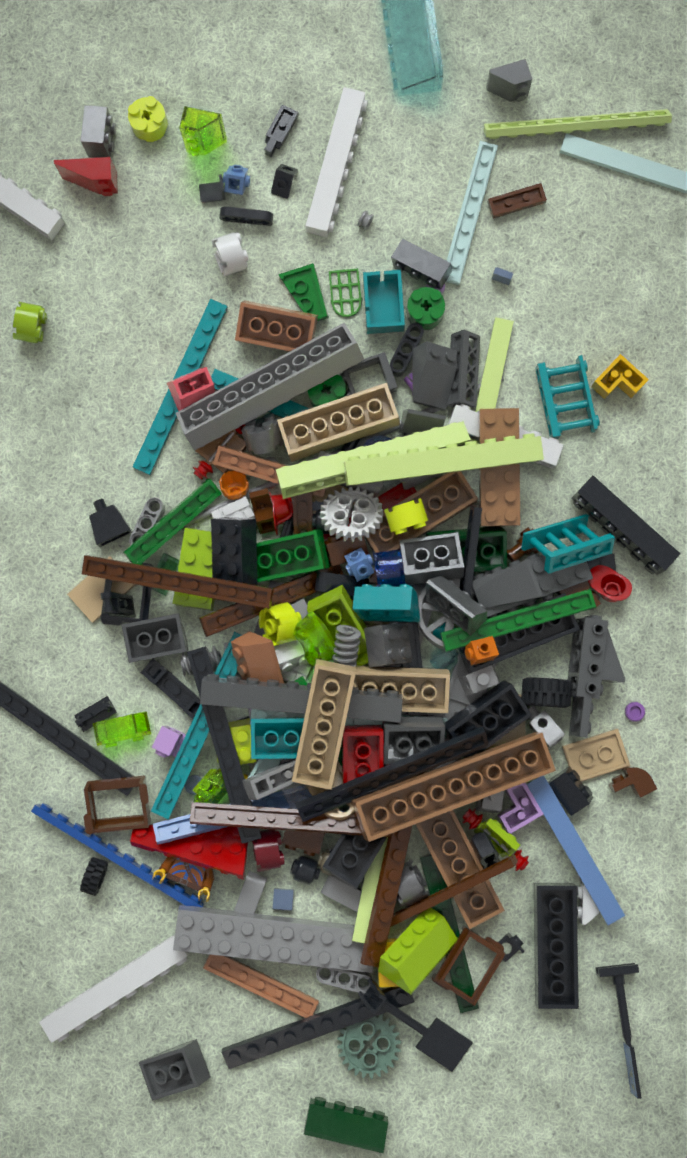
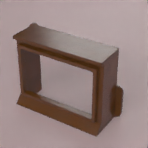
(95, 825)
(490, 943)

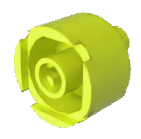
(147, 119)
(406, 515)
(279, 623)

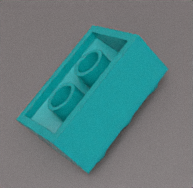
(386, 603)
(275, 737)

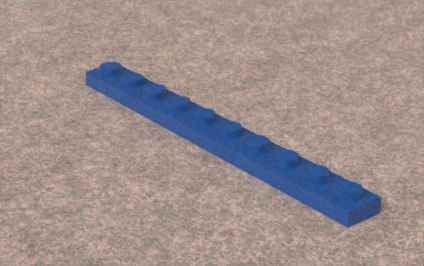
(111, 852)

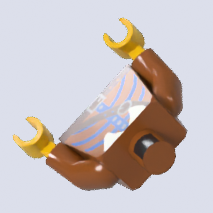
(187, 874)

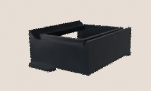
(144, 611)

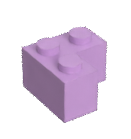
(168, 741)
(523, 810)

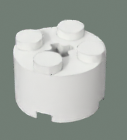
(230, 254)

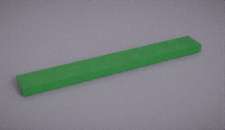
(521, 619)

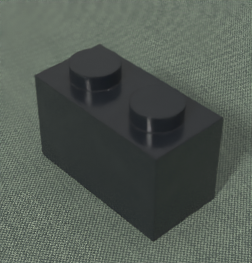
(571, 790)

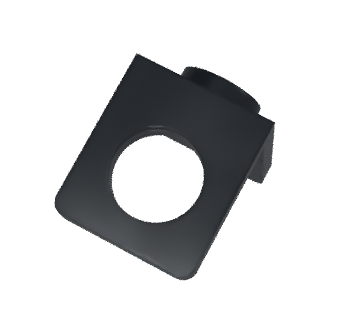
(283, 180)
(212, 191)
(515, 943)

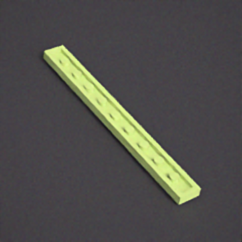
(582, 123)

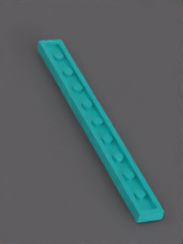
(191, 361)
(191, 745)

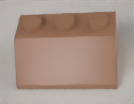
(256, 658)

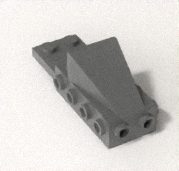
(524, 584)
(590, 663)

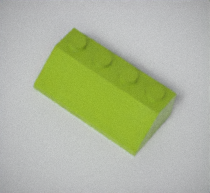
(417, 950)

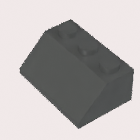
(431, 558)
(455, 604)
(154, 637)
(411, 736)

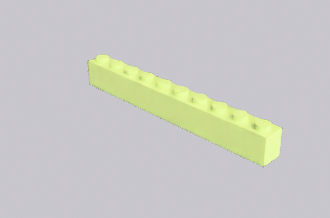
(444, 460)
(330, 471)

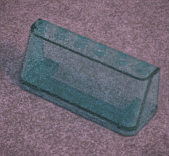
(413, 46)

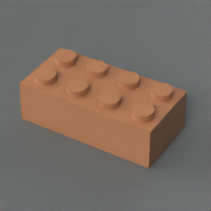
(274, 326)

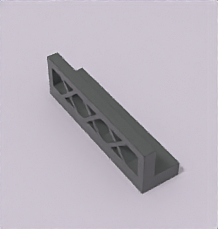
(460, 384)

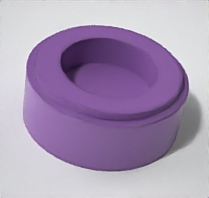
(634, 711)

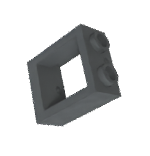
(380, 359)

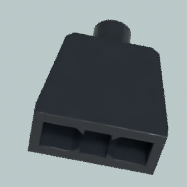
(108, 523)

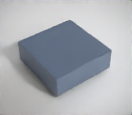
(502, 276)
(283, 899)

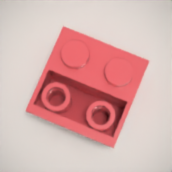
(191, 387)

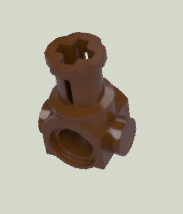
(511, 552)

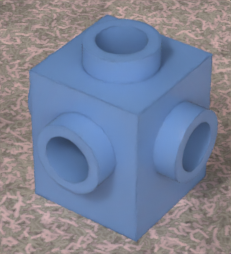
(236, 179)
(359, 564)

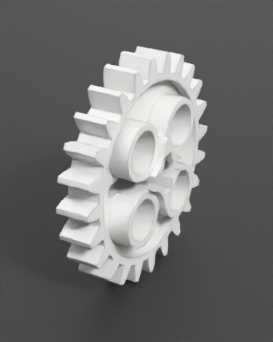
(365, 516)

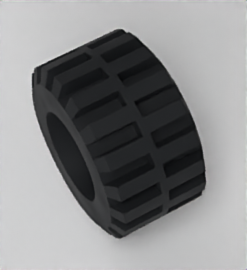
(546, 692)

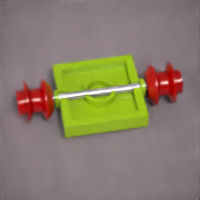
(503, 842)

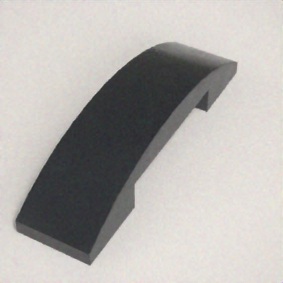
(172, 687)

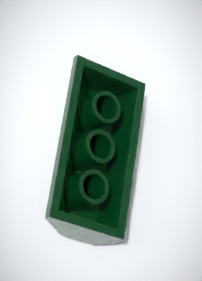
(490, 548)
(346, 1124)

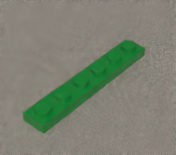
(172, 522)

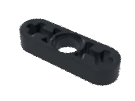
(243, 215)

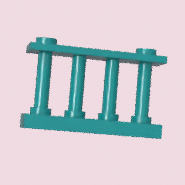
(548, 392)
(570, 555)

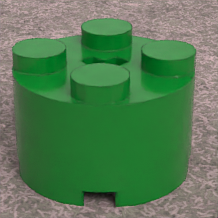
(428, 298)
(334, 384)

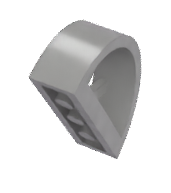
(426, 631)

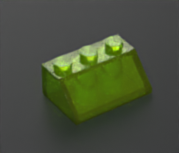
(202, 131)

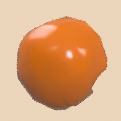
(234, 485)

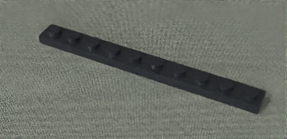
(61, 736)
(223, 742)
(392, 774)
(308, 1029)

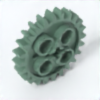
(382, 1056)

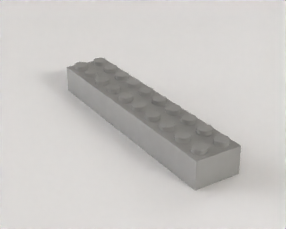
(269, 386)
(268, 938)

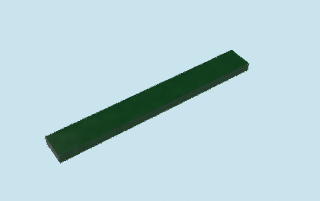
(459, 971)

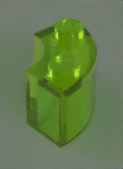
(314, 639)
(122, 728)

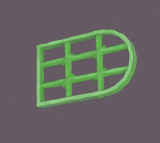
(349, 285)

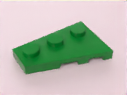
(306, 290)

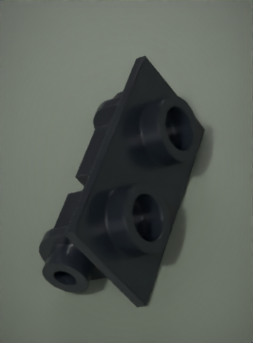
(97, 712)

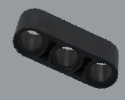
(406, 341)
(329, 581)

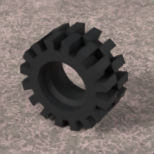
(94, 876)

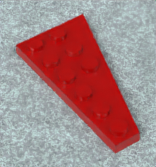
(213, 849)

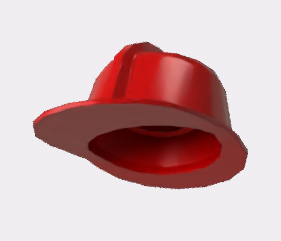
(281, 509)
(610, 584)

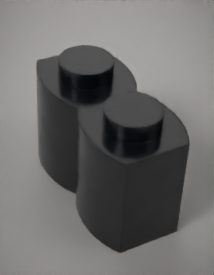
(484, 849)

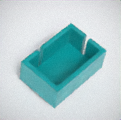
(383, 302)

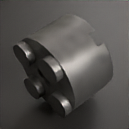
(262, 434)
(411, 885)

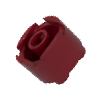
(267, 851)

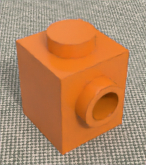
(481, 650)

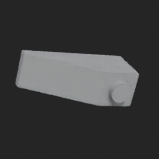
(269, 781)

